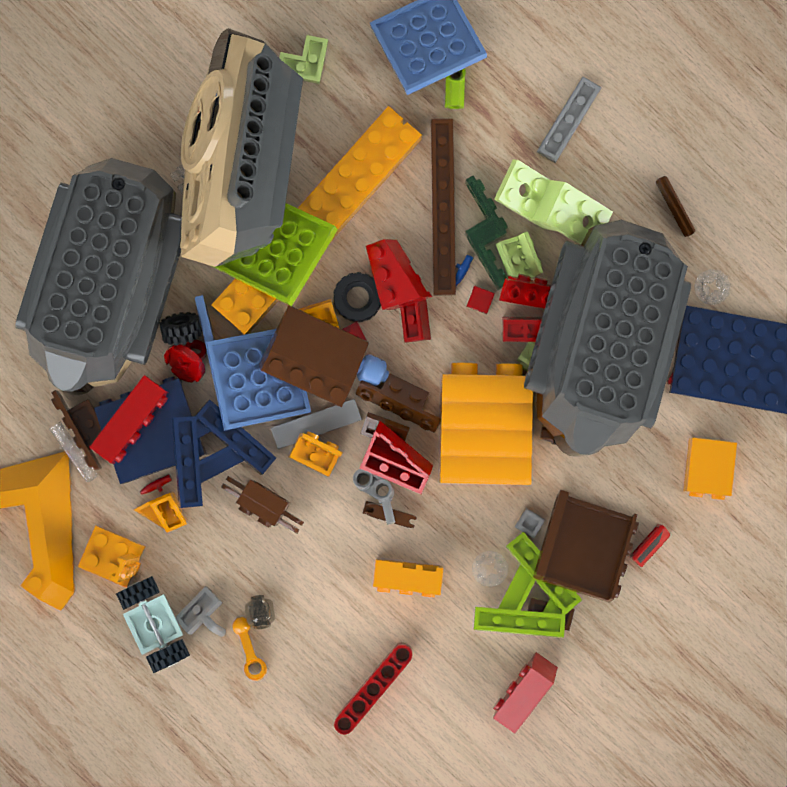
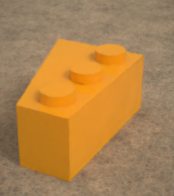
(408, 577)

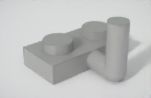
(199, 612)

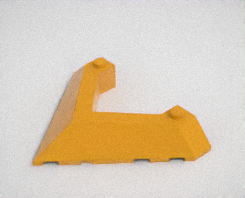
(45, 492)

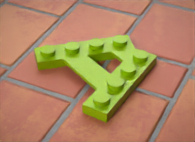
(509, 617)

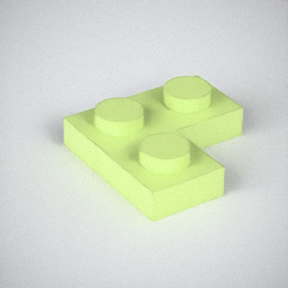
(311, 62)

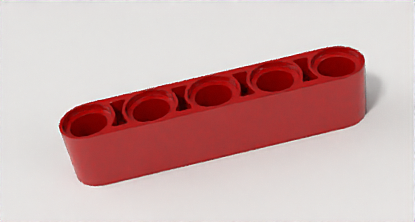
(368, 698)

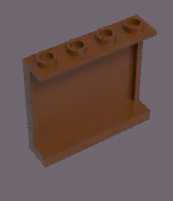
(585, 548)

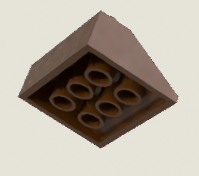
(314, 356)

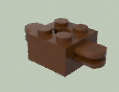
(263, 503)

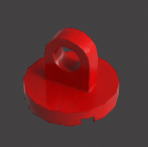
(185, 362)

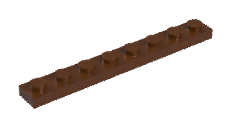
(443, 207)

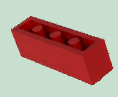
(129, 420)

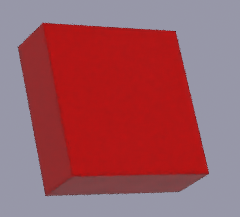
(480, 300)

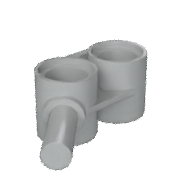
(372, 489)

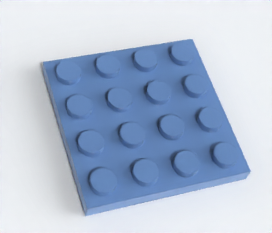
(427, 42)
(243, 390)

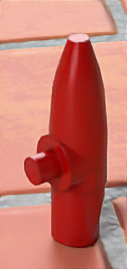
(157, 484)

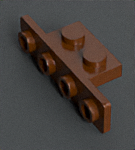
(401, 399)
(84, 424)

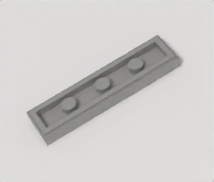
(569, 119)
(317, 423)

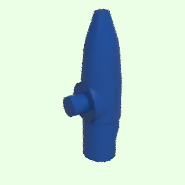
(463, 268)

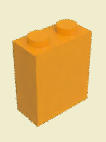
(710, 468)

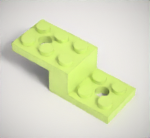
(550, 202)

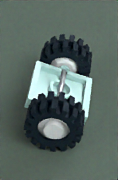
(153, 624)

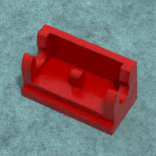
(520, 329)

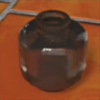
(260, 612)

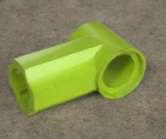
(455, 91)

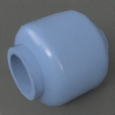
(373, 370)

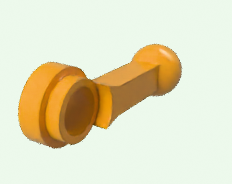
(241, 628)

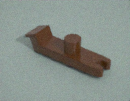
(376, 511)

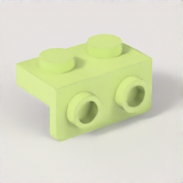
(520, 256)

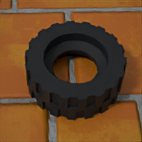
(340, 297)

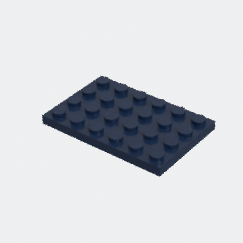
(731, 360)

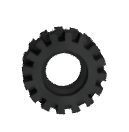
(180, 328)

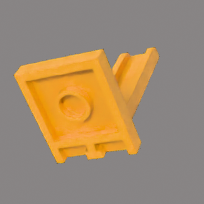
(111, 556)

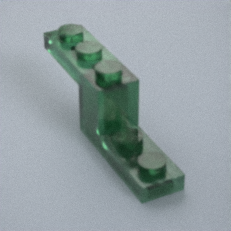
(486, 231)

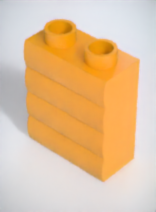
(485, 426)

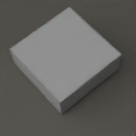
(530, 523)

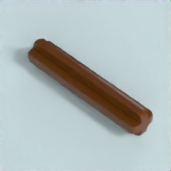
(675, 206)

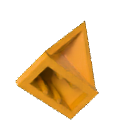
(163, 512)

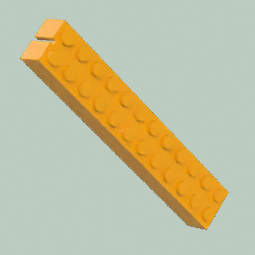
(334, 201)

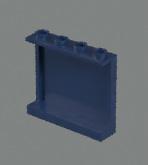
(155, 446)

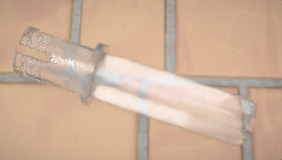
(72, 451)

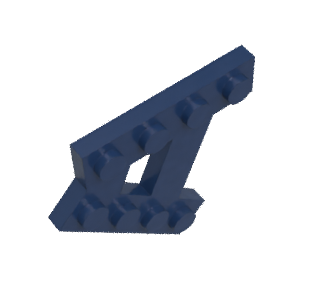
(192, 472)

